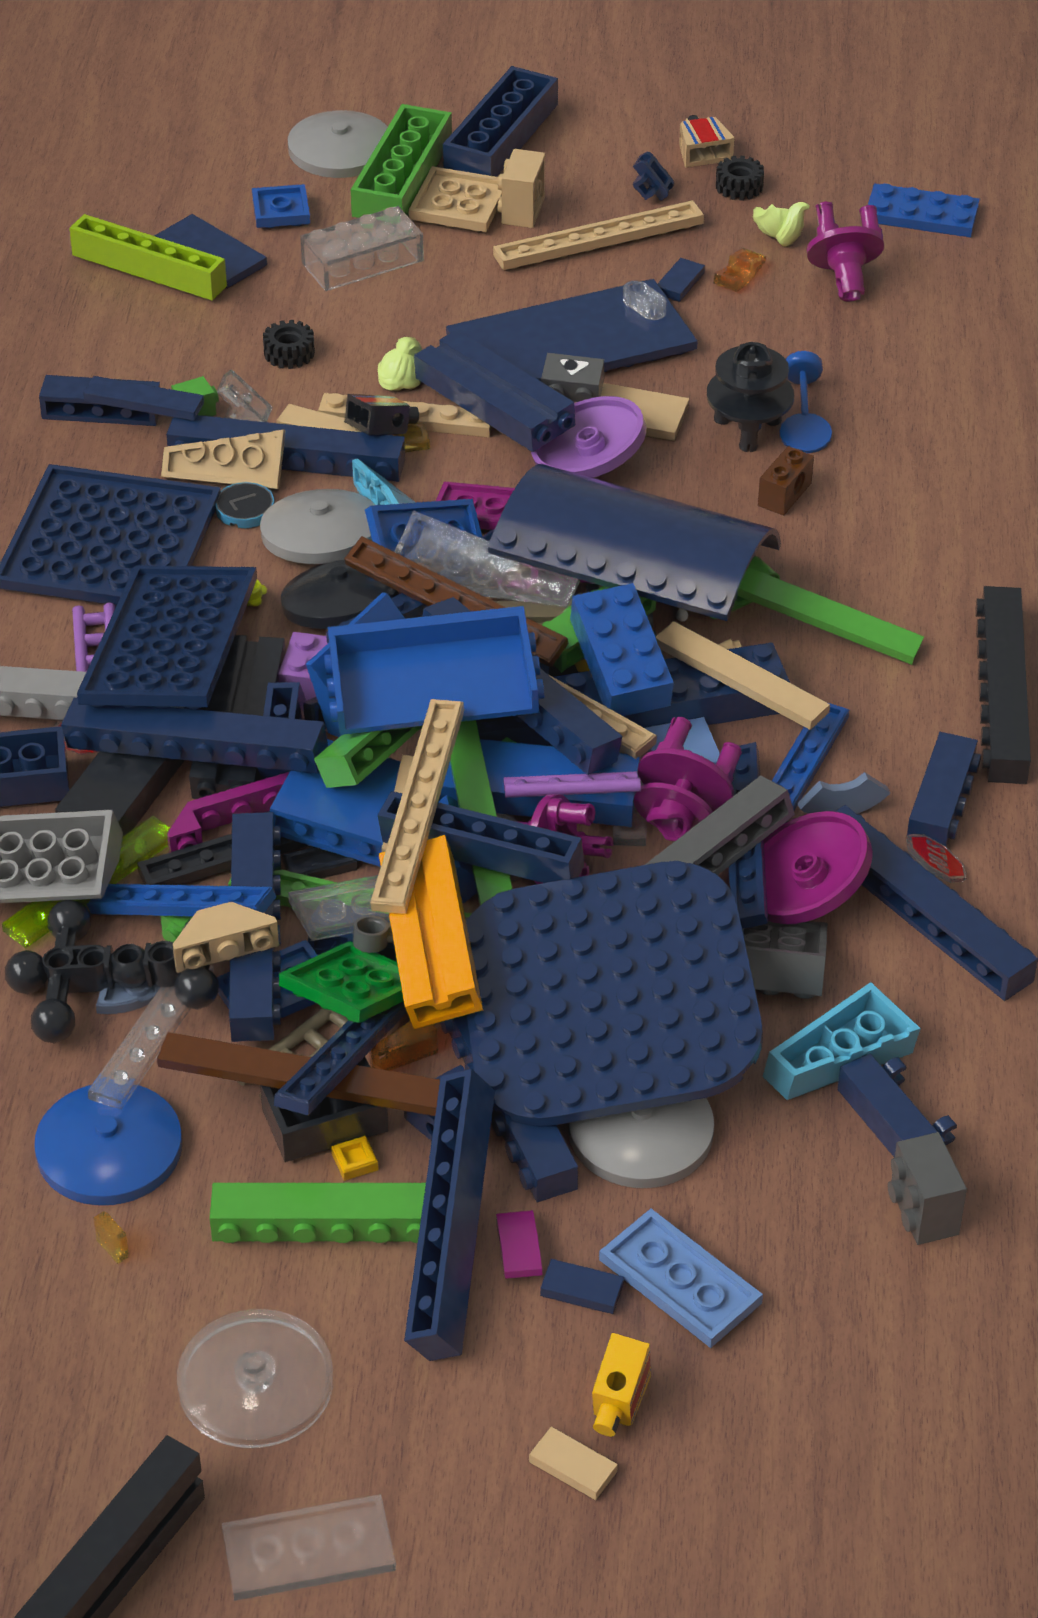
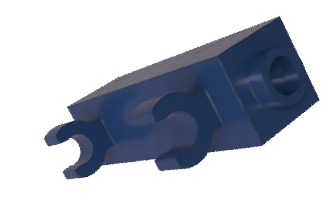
(882, 1104)

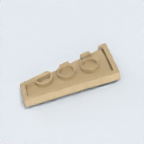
(228, 460)

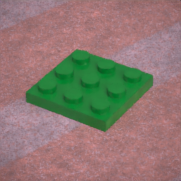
(347, 982)

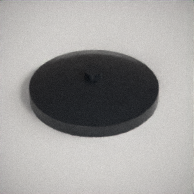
(330, 595)

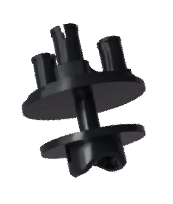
(750, 390)

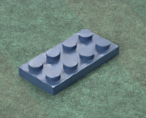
(681, 1277)

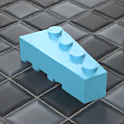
(850, 1030)

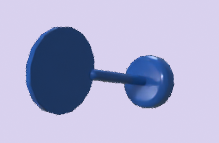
(805, 430)

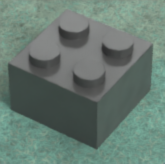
(927, 1188)

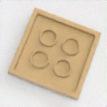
(457, 199)

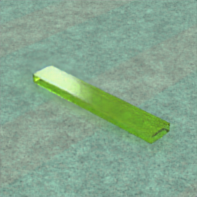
(136, 846)

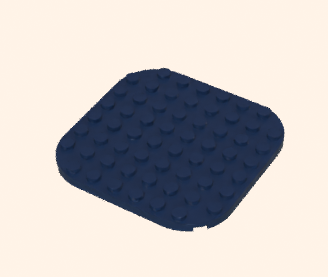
(612, 993)

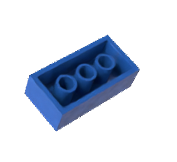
(621, 650)

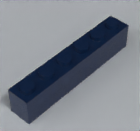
(498, 842)

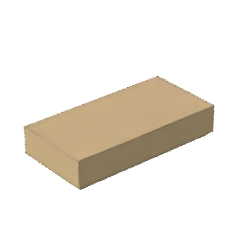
(573, 1463)

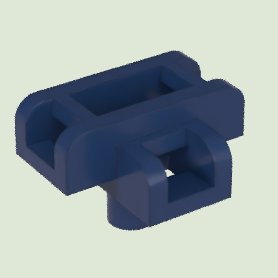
(651, 176)

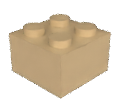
(522, 188)

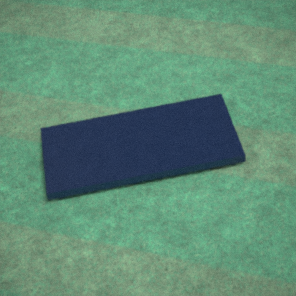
(581, 326)

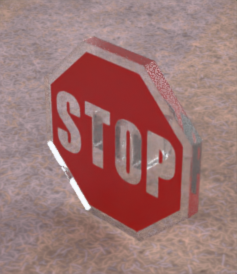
(936, 858)

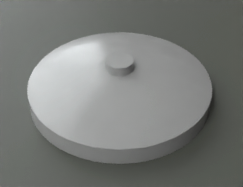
(335, 142)
(315, 525)
(647, 1144)

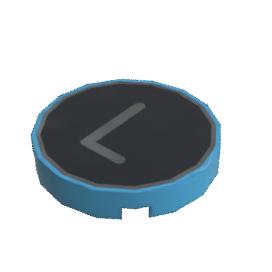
(243, 504)

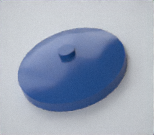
(106, 1151)

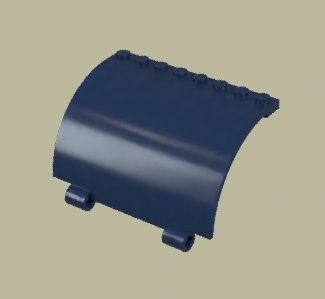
(629, 537)

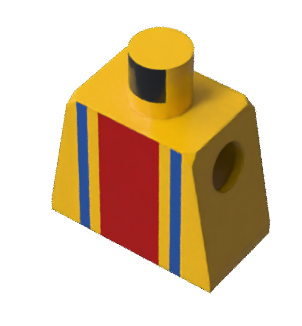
(620, 1383)

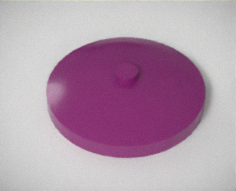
(814, 865)

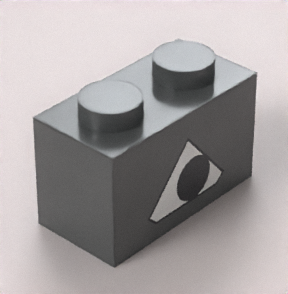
(574, 376)

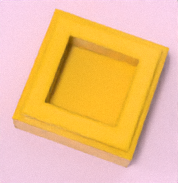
(354, 1158)

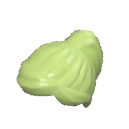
(781, 222)
(398, 366)

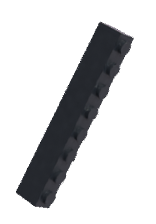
(1004, 685)

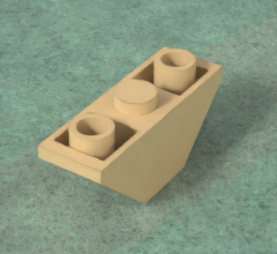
(223, 934)

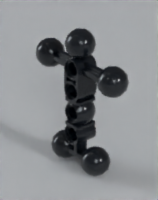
(96, 968)

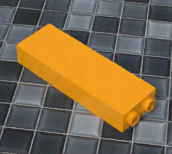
(435, 943)

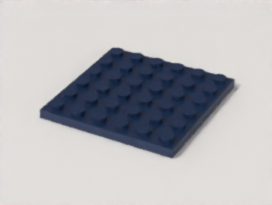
(96, 526)

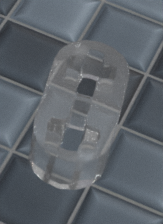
(644, 300)

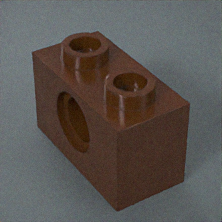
(785, 480)

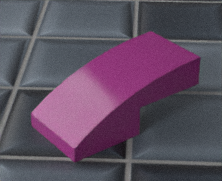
(519, 1244)

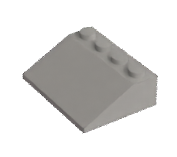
(58, 855)

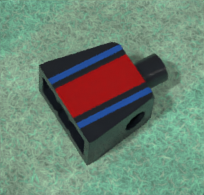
(379, 414)

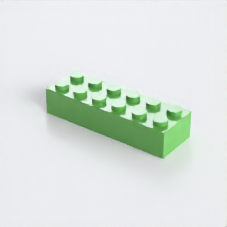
(401, 160)

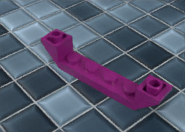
(218, 810)

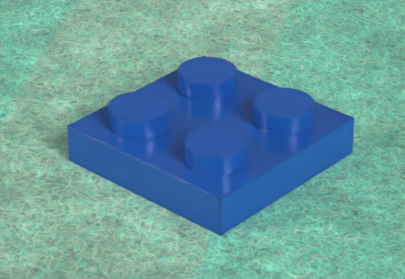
(280, 206)

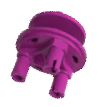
(682, 785)

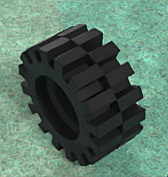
(739, 177)
(288, 344)

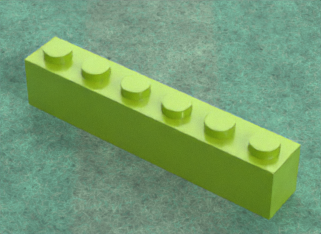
(148, 257)

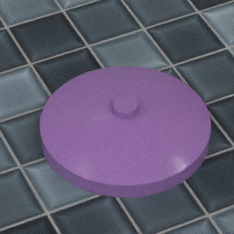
(604, 437)

